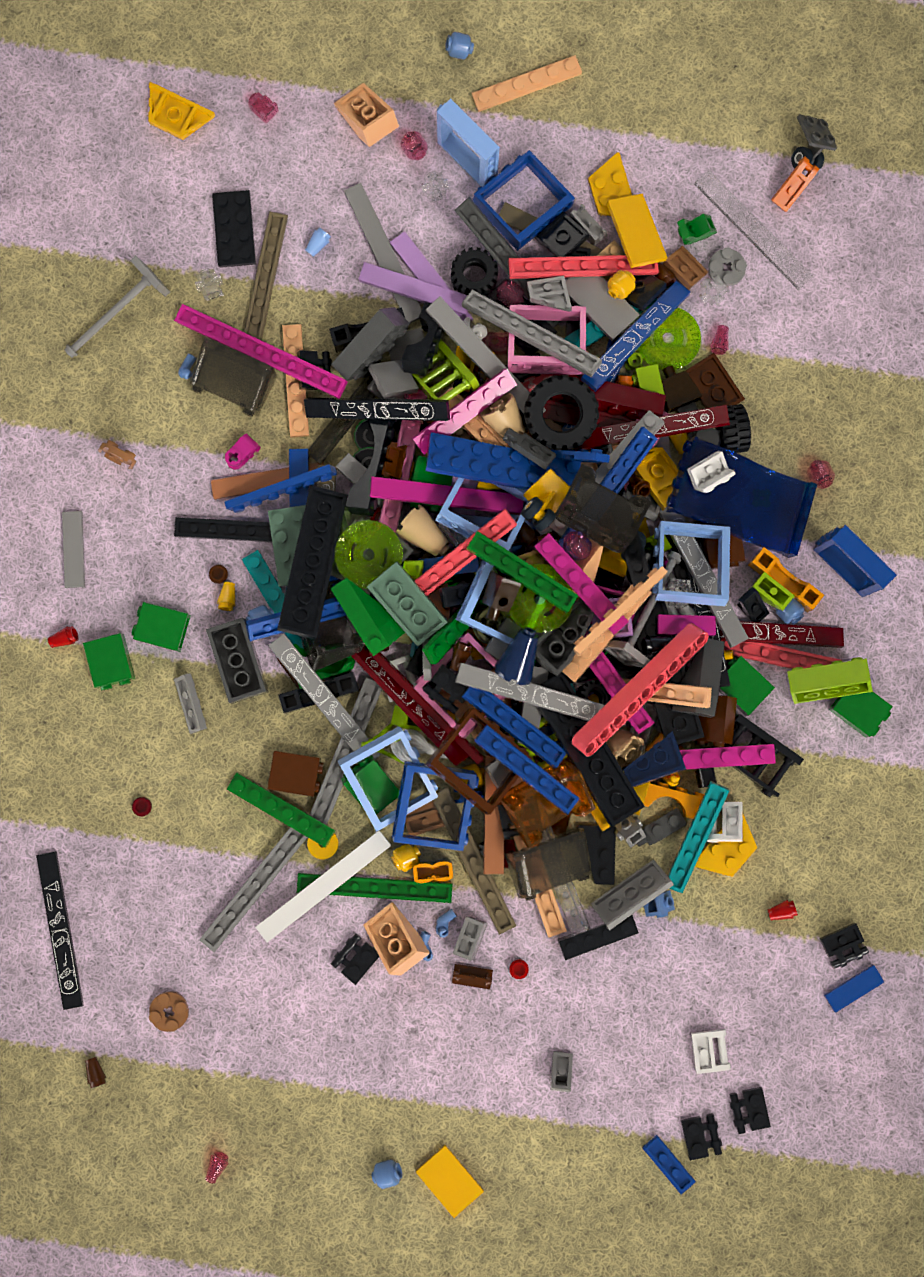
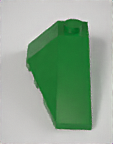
(367, 616)

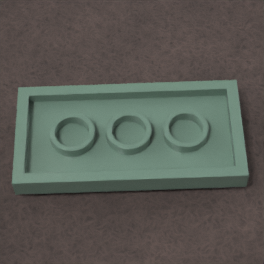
(285, 529)
(407, 603)

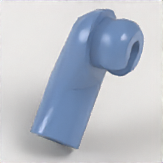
(443, 922)
(425, 937)

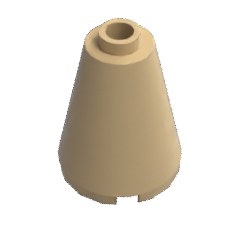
(504, 415)
(423, 532)
(625, 746)

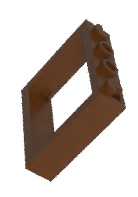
(442, 771)

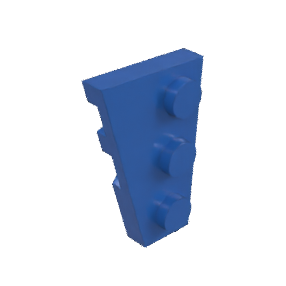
(583, 455)

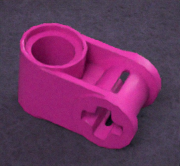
(242, 450)

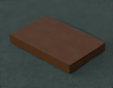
(714, 383)

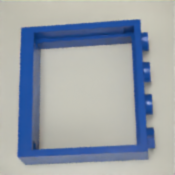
(528, 160)
(857, 564)
(403, 801)

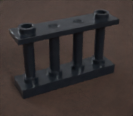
(759, 736)

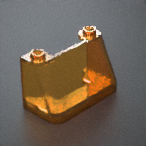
(535, 813)

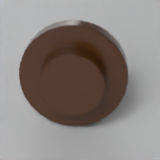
(218, 574)

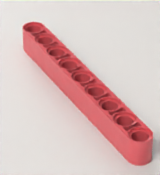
(639, 689)

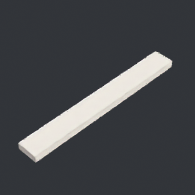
(323, 886)

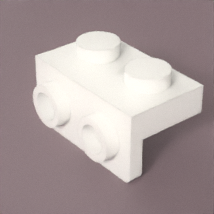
(710, 472)

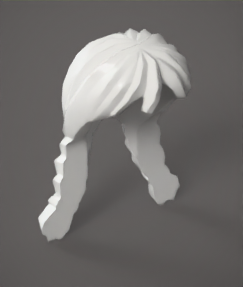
(418, 741)

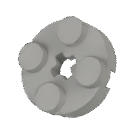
(731, 257)

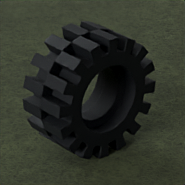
(597, 688)

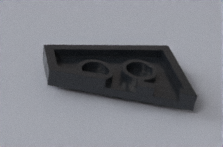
(601, 853)

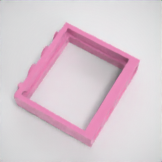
(545, 364)
(470, 725)

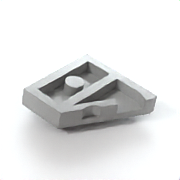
(550, 293)

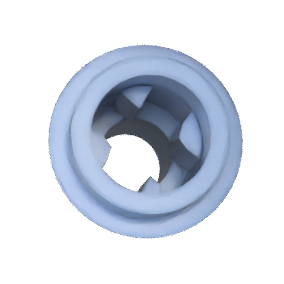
(317, 242)

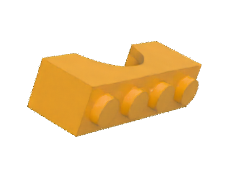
(804, 592)
(688, 802)

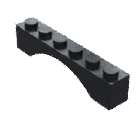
(359, 497)

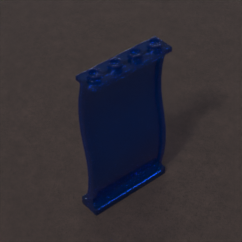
(754, 503)

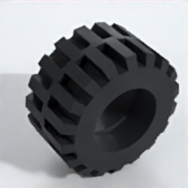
(474, 258)
(737, 435)

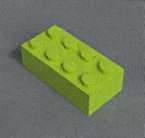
(829, 680)

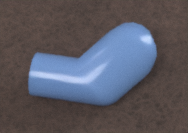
(184, 370)

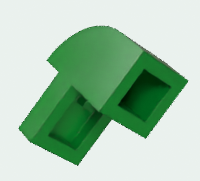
(696, 229)

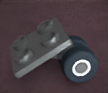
(818, 137)

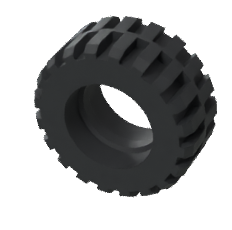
(587, 406)

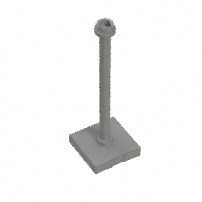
(147, 279)
(624, 651)

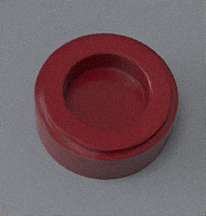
(142, 806)

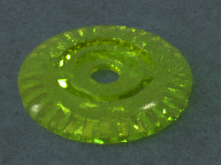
(673, 353)
(366, 535)
(530, 614)

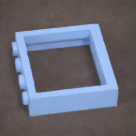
(453, 118)
(467, 528)
(702, 531)
(472, 598)
(373, 747)

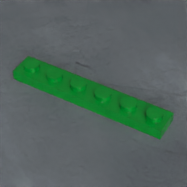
(522, 572)
(448, 635)
(281, 810)

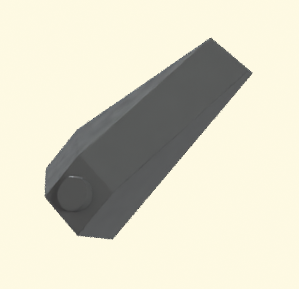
(557, 646)
(704, 672)

